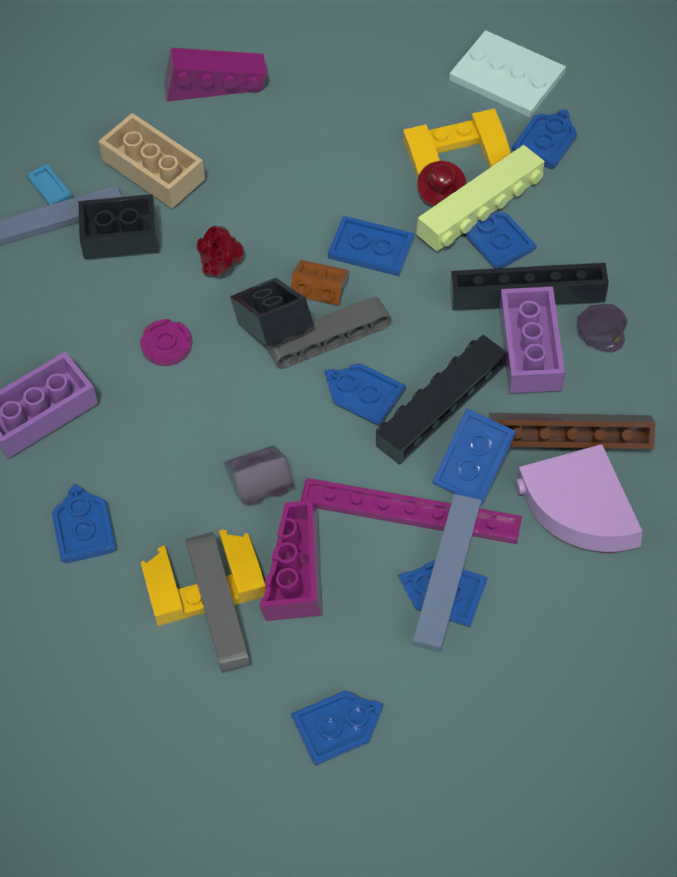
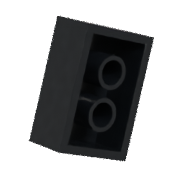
(118, 226)
(272, 311)

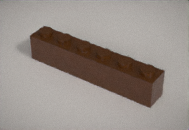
(579, 430)

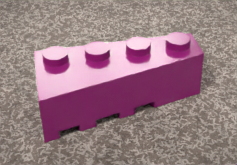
(212, 73)
(294, 575)

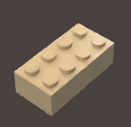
(152, 160)

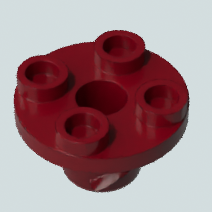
(439, 181)
(219, 251)

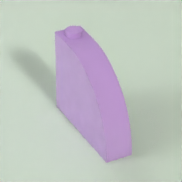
(581, 501)

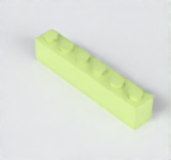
(480, 198)

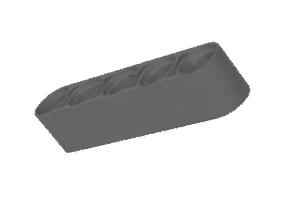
(332, 332)
(217, 602)

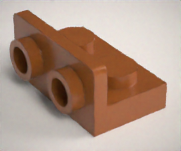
(319, 281)

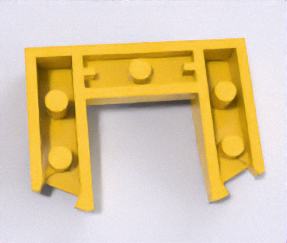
(483, 129)
(177, 604)

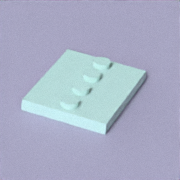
(507, 73)

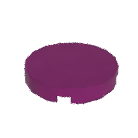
(166, 342)

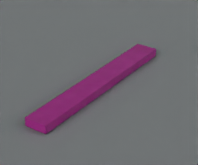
(405, 509)

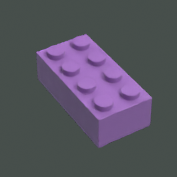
(531, 340)
(42, 403)

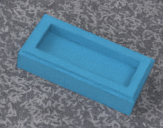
(49, 185)

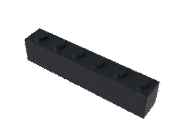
(570, 284)
(440, 399)

